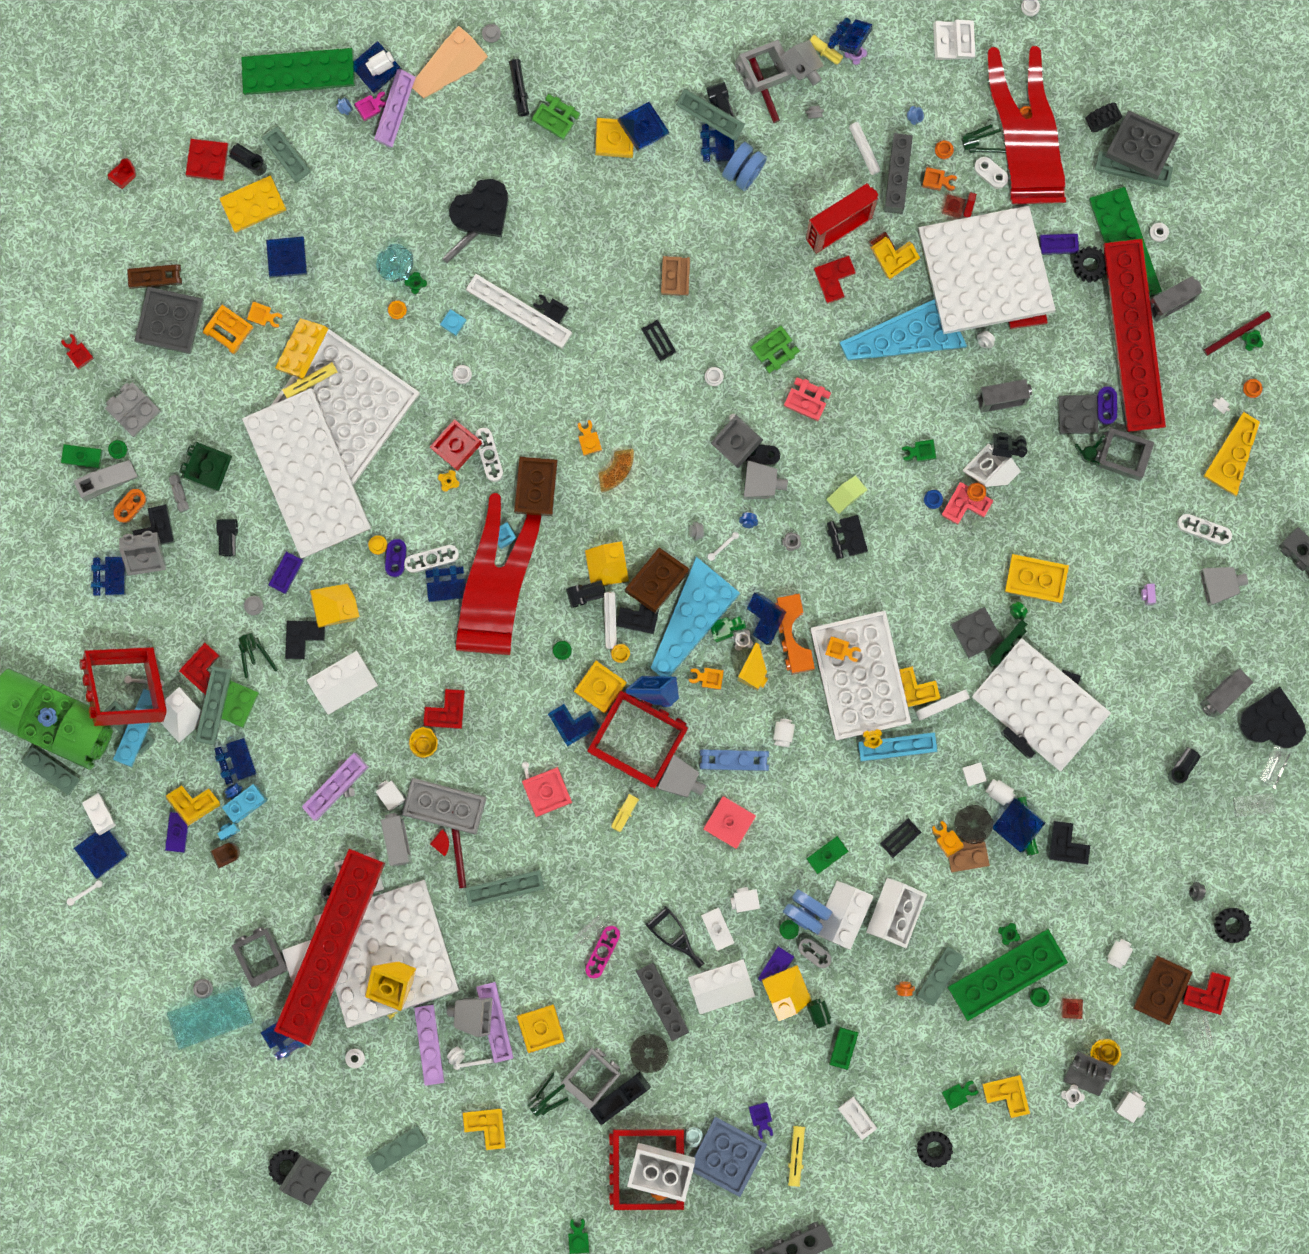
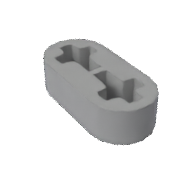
(811, 957)

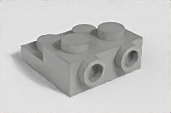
(132, 408)
(142, 553)

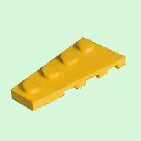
(1230, 462)

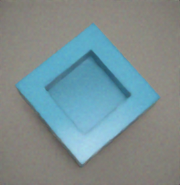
(453, 322)
(506, 535)
(227, 831)

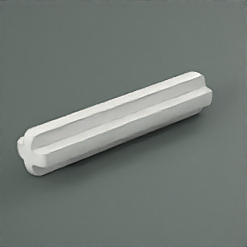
(864, 148)
(610, 620)

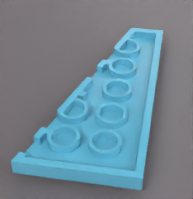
(905, 334)
(698, 608)

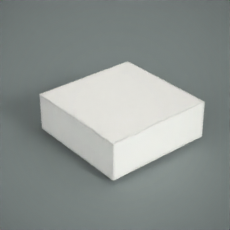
(974, 774)

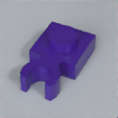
(761, 1116)

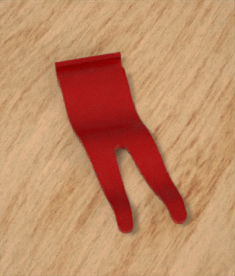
(1032, 142)
(494, 591)

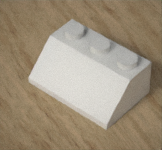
(342, 682)
(849, 910)
(896, 912)
(721, 986)
(661, 1172)

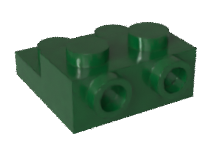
(205, 466)

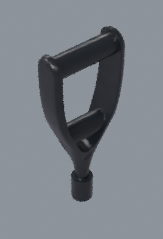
(679, 941)

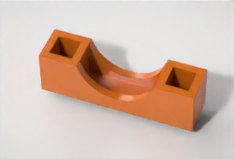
(799, 658)

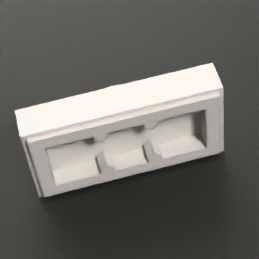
(717, 929)
(857, 1118)

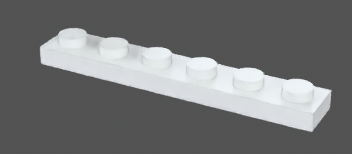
(519, 311)

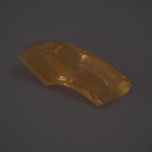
(617, 471)

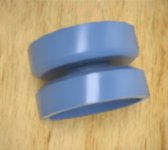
(744, 166)
(807, 912)

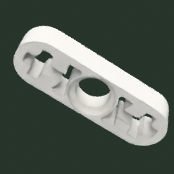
(498, 467)
(1192, 520)
(419, 568)
(942, 704)

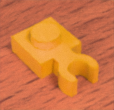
(260, 314)
(589, 441)
(839, 649)
(710, 678)
(948, 841)

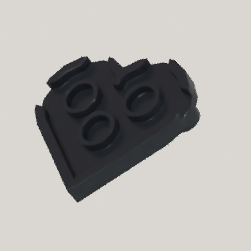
(481, 210)
(1273, 720)

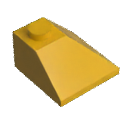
(607, 564)
(334, 605)
(754, 670)
(390, 984)
(787, 992)

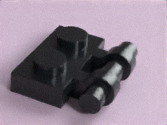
(1005, 446)
(853, 537)

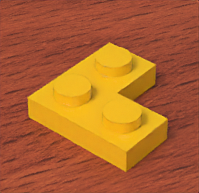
(894, 261)
(920, 693)
(192, 809)
(1011, 1090)
(490, 1122)

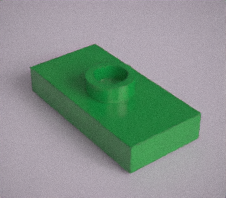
(81, 456)
(827, 855)
(843, 1048)

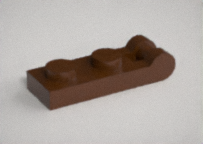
(154, 276)

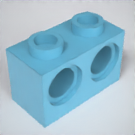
(244, 803)

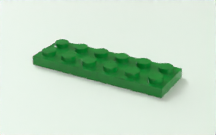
(298, 71)
(1118, 223)
(1007, 975)

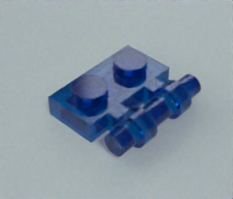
(853, 39)
(723, 148)
(114, 576)
(445, 590)
(240, 758)
(275, 1039)

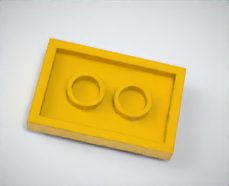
(252, 204)
(301, 348)
(1036, 578)

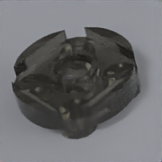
(982, 818)
(638, 1055)

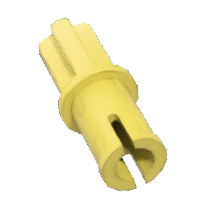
(824, 50)
(624, 813)

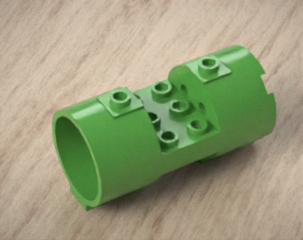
(69, 737)

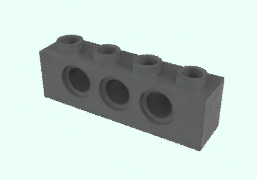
(898, 173)
(1289, 548)
(662, 1001)
(817, 1230)

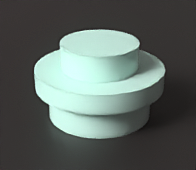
(693, 1137)

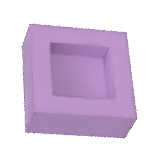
(1148, 594)

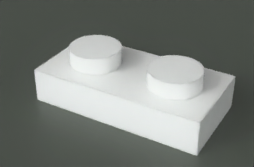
(99, 814)

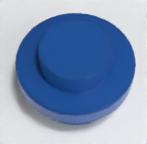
(933, 499)
(748, 520)
(233, 791)

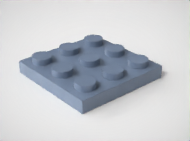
(728, 1156)

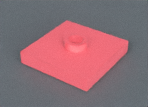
(546, 792)
(729, 822)

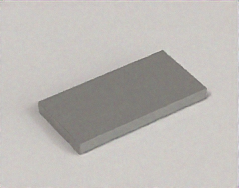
(436, 802)

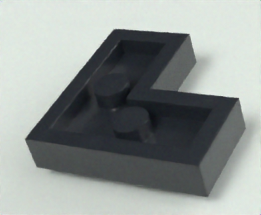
(160, 523)
(640, 621)
(296, 636)
(1061, 847)

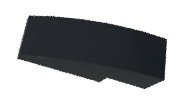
(620, 1098)

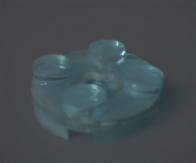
(404, 265)

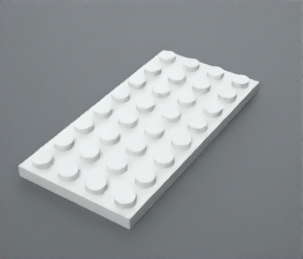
(306, 473)

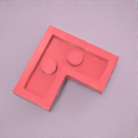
(960, 503)

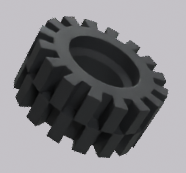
(1103, 117)
(1079, 267)
(1243, 919)
(940, 1160)
(275, 1163)

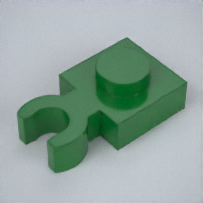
(923, 451)
(956, 1095)
(578, 1240)

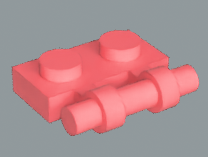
(804, 403)

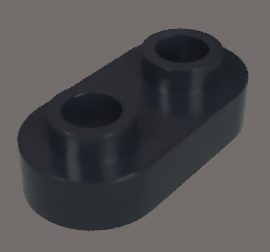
(761, 455)

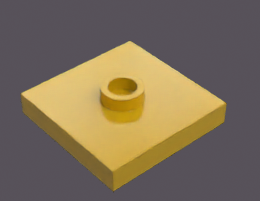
(612, 139)
(600, 687)
(541, 1028)

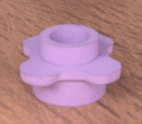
(856, 58)

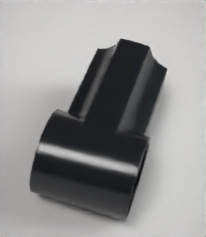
(719, 97)
(248, 159)
(227, 535)
(583, 594)
(1184, 765)

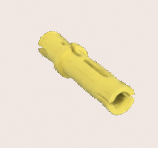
(329, 369)
(794, 1180)

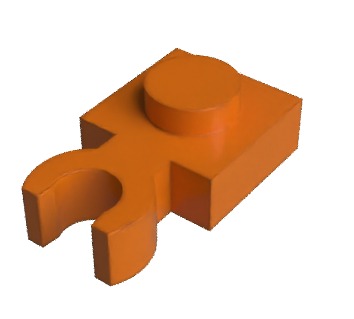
(935, 179)

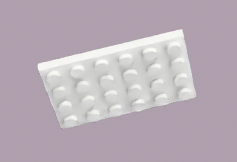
(864, 692)
(1041, 704)

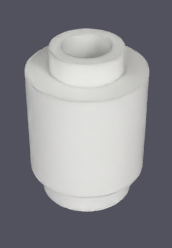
(380, 62)
(783, 733)
(1000, 792)
(1119, 953)

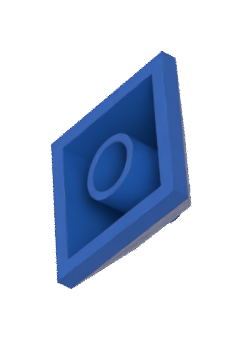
(655, 690)

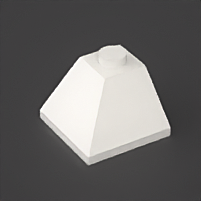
(991, 469)
(182, 714)

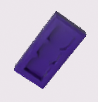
(1059, 244)
(286, 573)
(176, 834)
(778, 962)

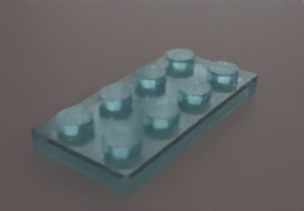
(210, 1017)

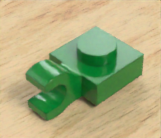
(724, 628)

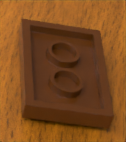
(535, 486)
(657, 580)
(1162, 990)

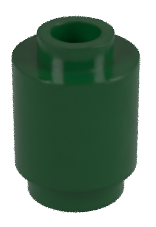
(819, 1013)

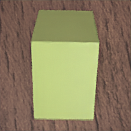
(846, 494)

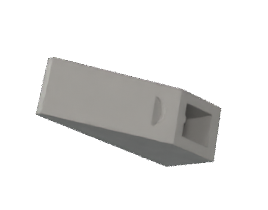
(105, 480)

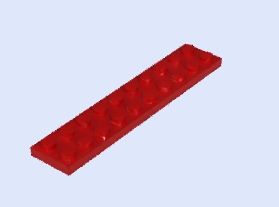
(1134, 335)
(329, 947)

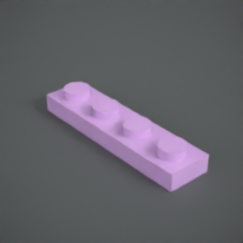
(394, 108)
(335, 786)
(498, 1036)
(429, 1045)

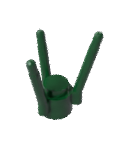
(971, 140)
(1089, 453)
(248, 644)
(539, 1105)

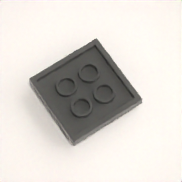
(1142, 145)
(169, 320)

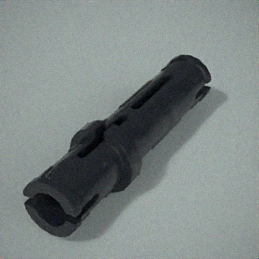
(519, 89)

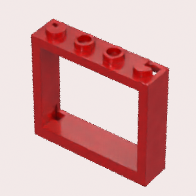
(841, 218)
(124, 656)
(646, 707)
(614, 1160)

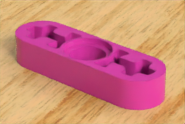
(601, 967)

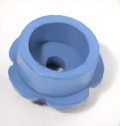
(344, 106)
(915, 115)
(52, 717)

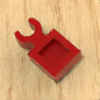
(78, 353)

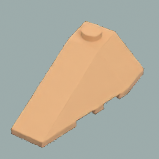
(451, 61)

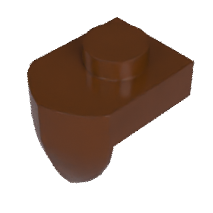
(225, 854)

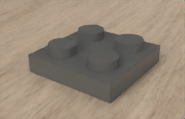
(1078, 414)
(736, 441)
(976, 632)
(305, 1180)

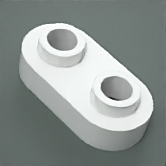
(990, 173)

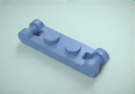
(734, 760)

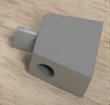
(804, 62)
(762, 482)
(1221, 583)
(681, 779)
(472, 1015)

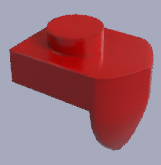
(123, 173)

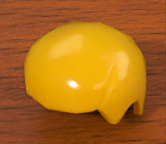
(423, 742)
(1106, 1051)

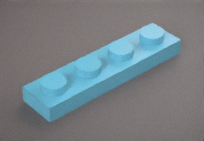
(134, 734)
(899, 747)

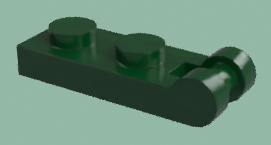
(1007, 644)

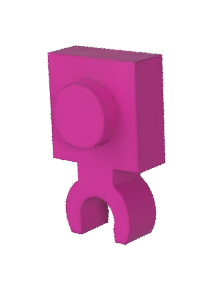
(369, 107)

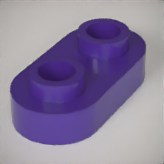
(1107, 406)
(394, 558)

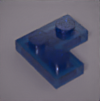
(770, 617)
(571, 729)

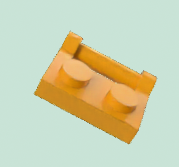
(232, 324)

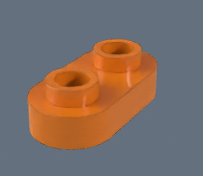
(128, 504)

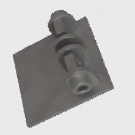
(1089, 1073)

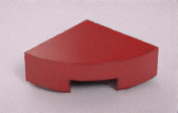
(970, 204)
(441, 843)

